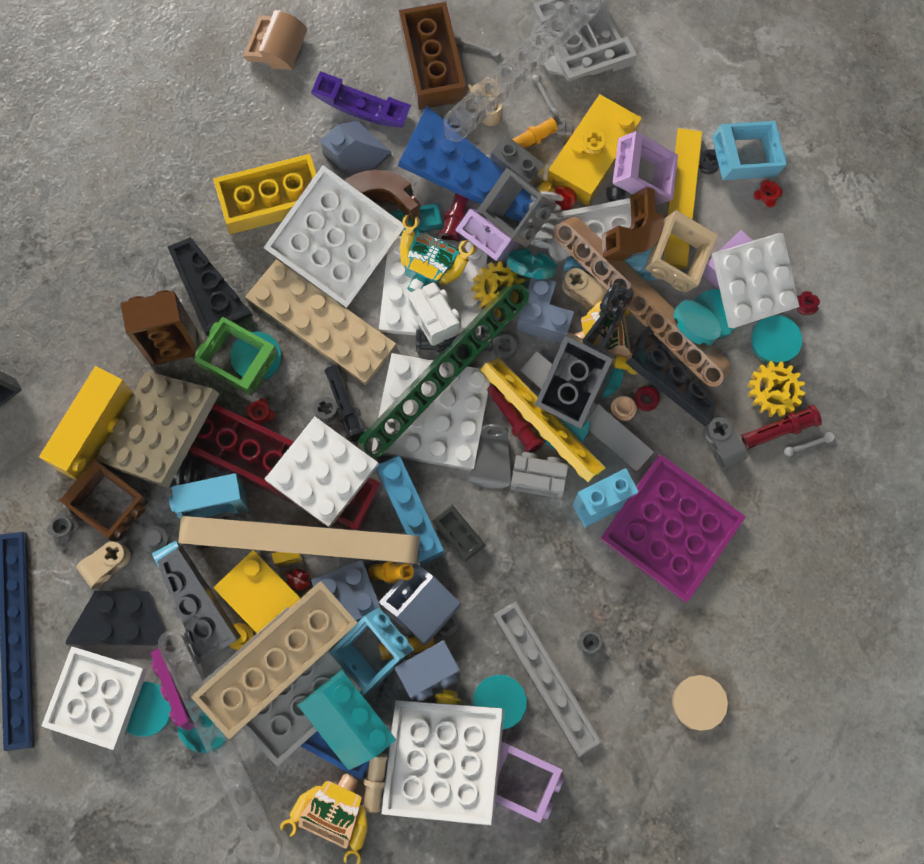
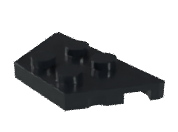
(118, 620)

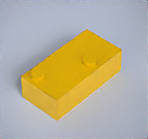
(588, 172)
(263, 193)
(87, 423)
(256, 591)

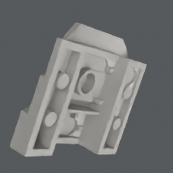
(591, 50)

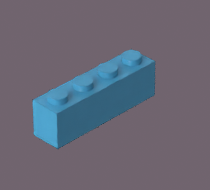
(409, 508)

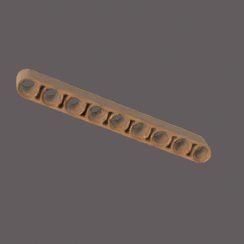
(655, 304)

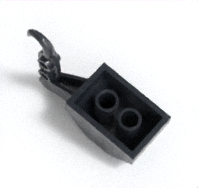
(583, 369)

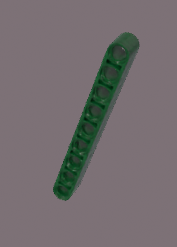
(455, 364)

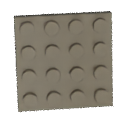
(157, 428)

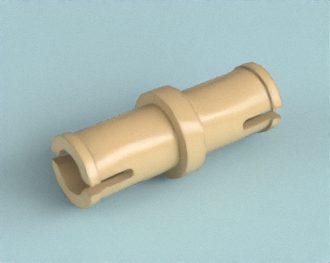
(375, 783)

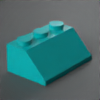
(346, 721)

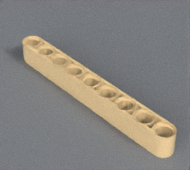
(299, 539)

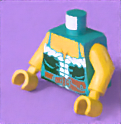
(430, 259)

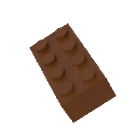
(432, 55)
(160, 327)

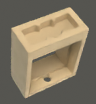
(691, 233)

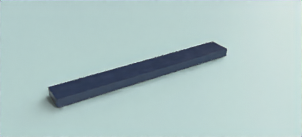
(15, 643)

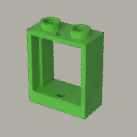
(257, 369)

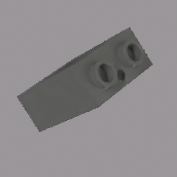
(495, 207)

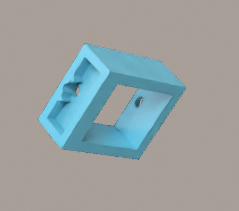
(727, 154)
(209, 497)
(349, 657)

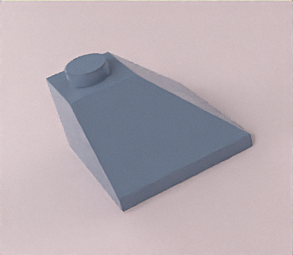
(353, 148)

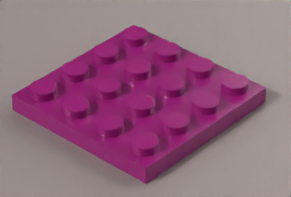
(672, 528)

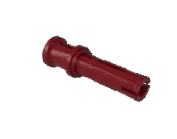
(453, 219)
(793, 423)
(520, 427)

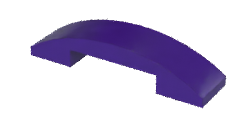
(358, 103)

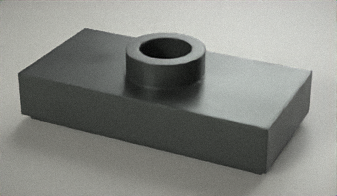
(458, 533)

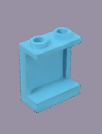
(604, 497)

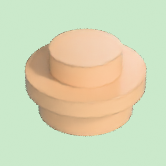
(623, 408)

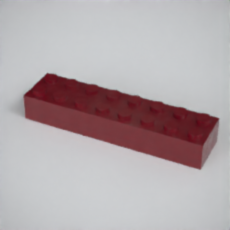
(252, 453)

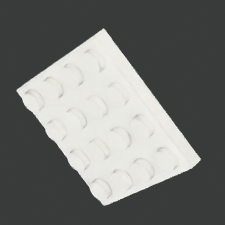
(334, 236)
(395, 312)
(449, 427)
(444, 762)

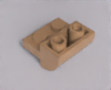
(276, 40)

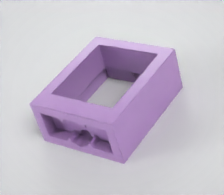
(627, 164)
(486, 235)
(554, 784)

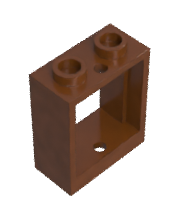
(86, 484)

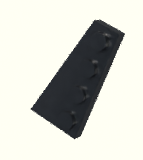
(206, 286)

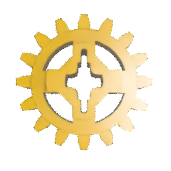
(491, 280)
(771, 379)

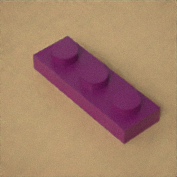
(169, 691)

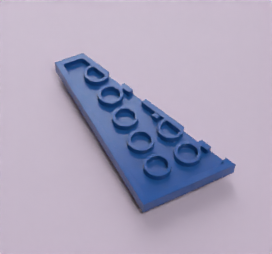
(455, 165)

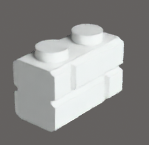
(433, 313)

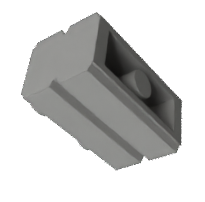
(539, 475)

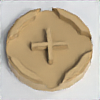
(700, 702)

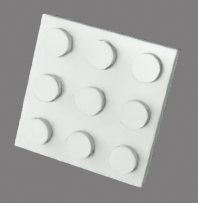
(755, 280)
(321, 472)
(94, 698)

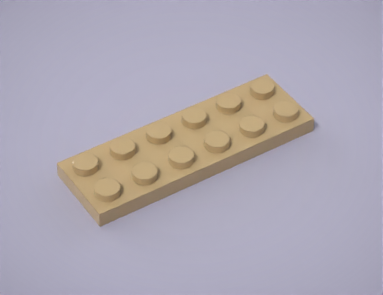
(321, 322)
(274, 660)

